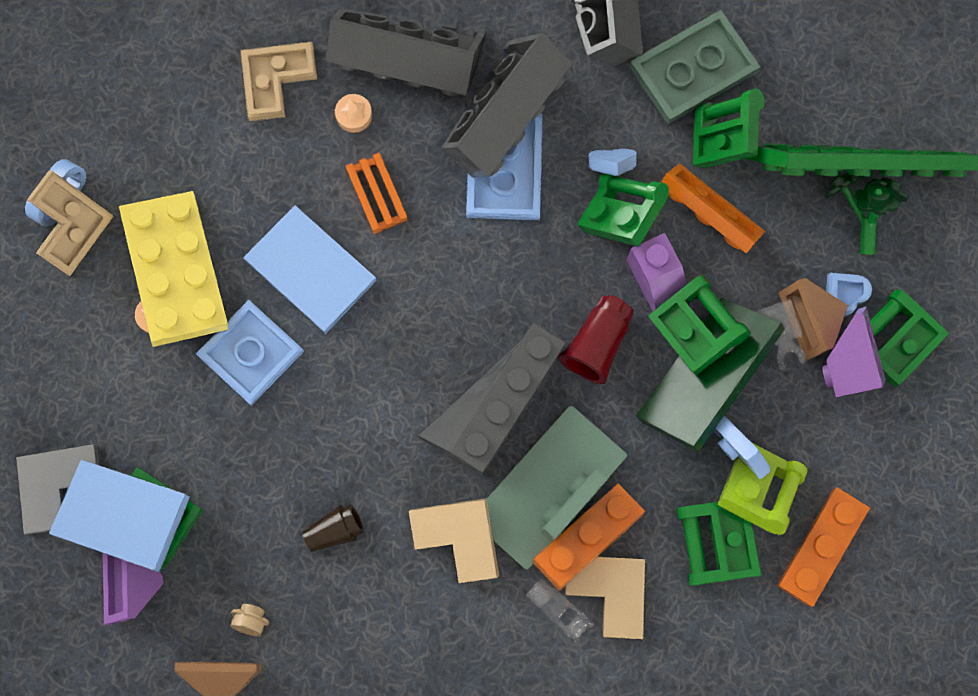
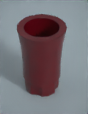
(598, 340)

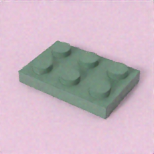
(694, 67)

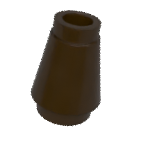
(335, 528)

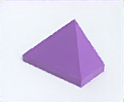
(126, 588)

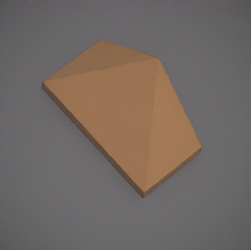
(818, 316)
(218, 677)

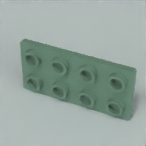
(551, 485)

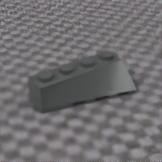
(610, 29)
(404, 50)
(507, 104)
(489, 410)

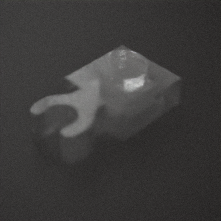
(787, 316)

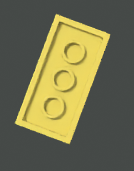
(173, 268)

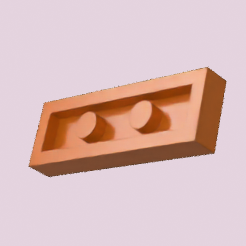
(712, 208)
(588, 537)
(823, 547)

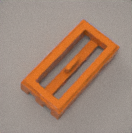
(365, 165)

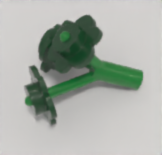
(875, 198)

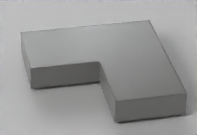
(42, 483)

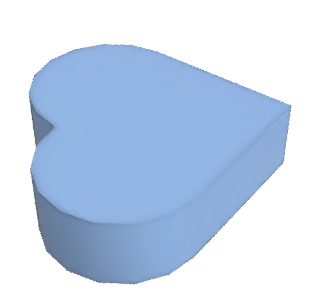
(612, 161)
(849, 289)

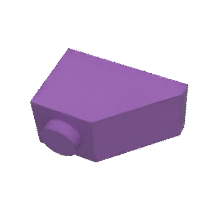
(657, 270)
(855, 359)

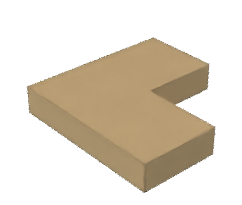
(266, 71)
(77, 219)
(464, 526)
(623, 592)

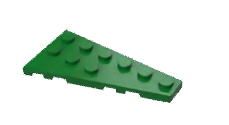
(859, 162)

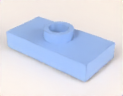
(737, 445)

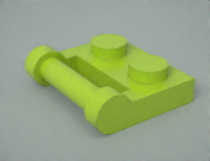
(746, 492)

